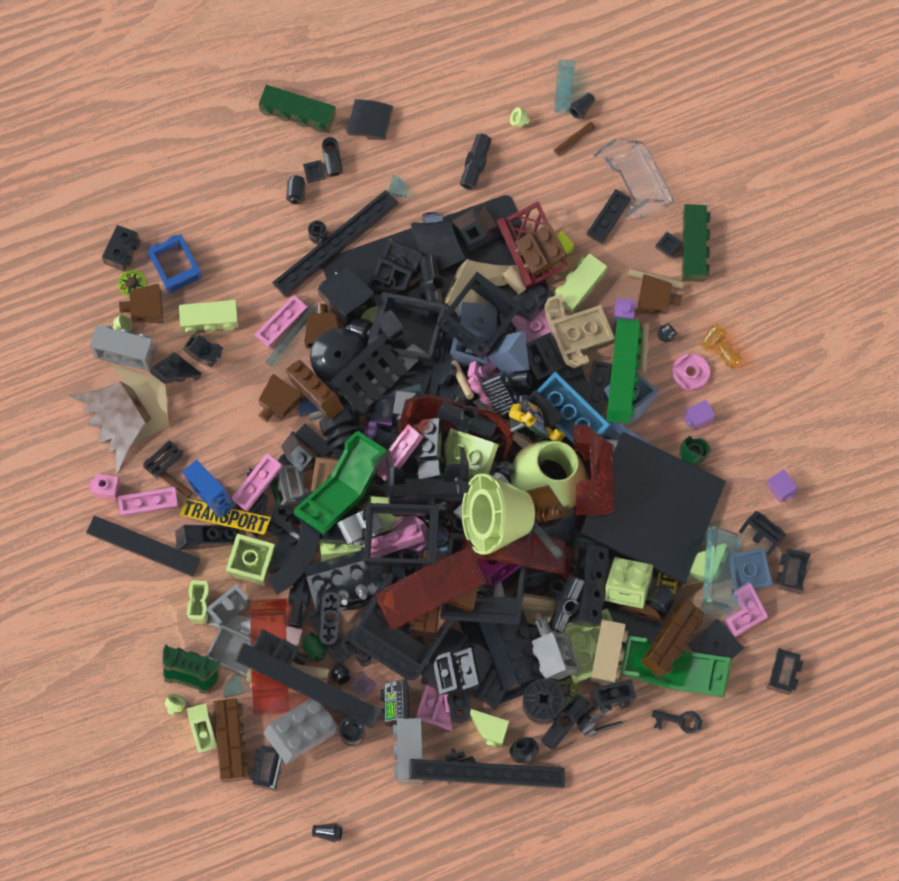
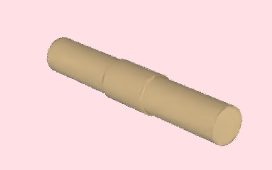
(644, 349)
(462, 381)

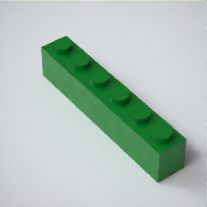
(623, 371)

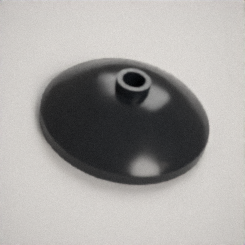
(327, 344)

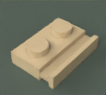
(538, 607)

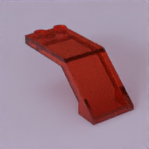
(430, 588)

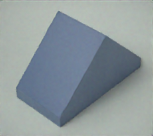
(465, 355)

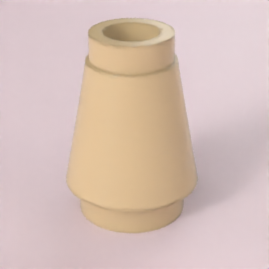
(514, 279)

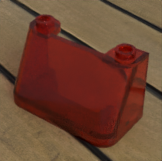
(597, 494)

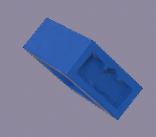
(182, 279)
(208, 488)

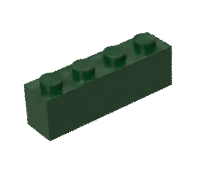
(297, 109)
(694, 243)

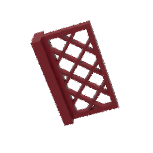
(511, 236)

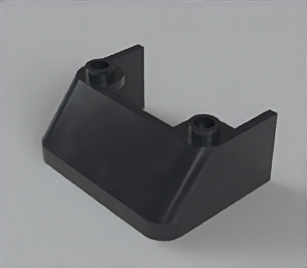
(420, 490)

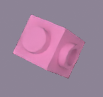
(105, 486)

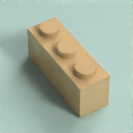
(609, 652)

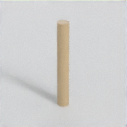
(639, 274)

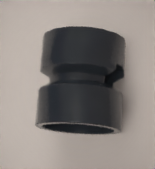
(352, 731)

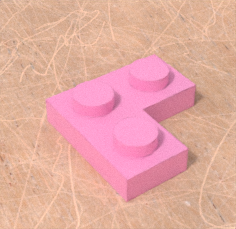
(750, 610)

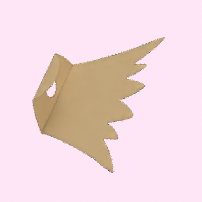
(464, 275)
(153, 397)

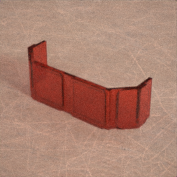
(427, 407)
(531, 554)
(268, 695)

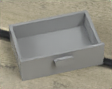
(226, 648)

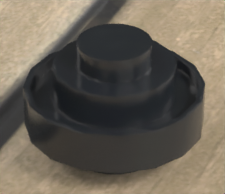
(524, 750)

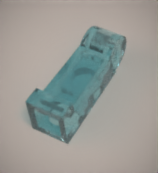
(564, 85)

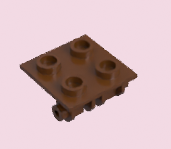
(546, 504)

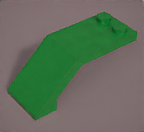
(345, 485)
(690, 674)

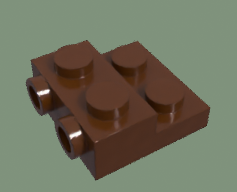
(540, 250)

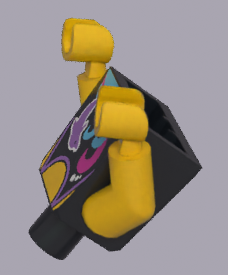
(528, 422)

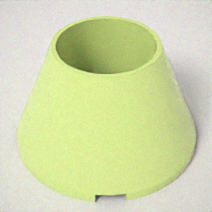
(529, 476)
(495, 513)

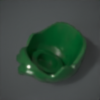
(694, 450)

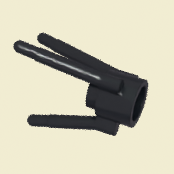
(587, 722)

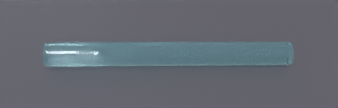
(290, 336)

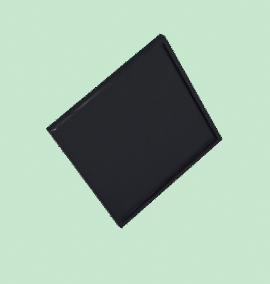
(657, 508)

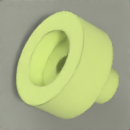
(519, 117)
(122, 322)
(174, 703)

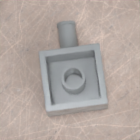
(554, 652)

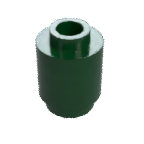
(313, 647)

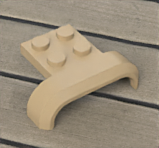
(577, 331)

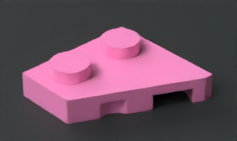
(434, 709)

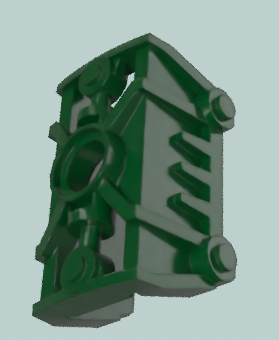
(190, 669)

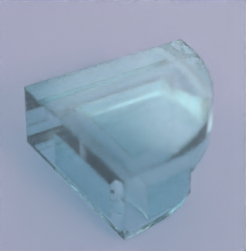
(397, 187)
(233, 687)

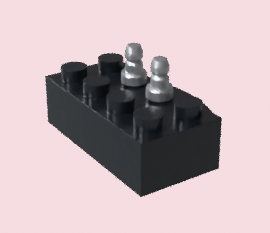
(348, 577)

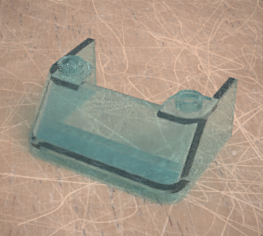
(720, 571)

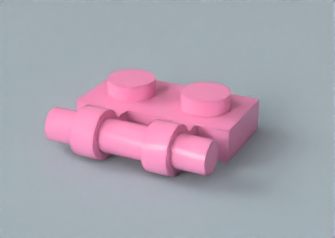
(477, 375)

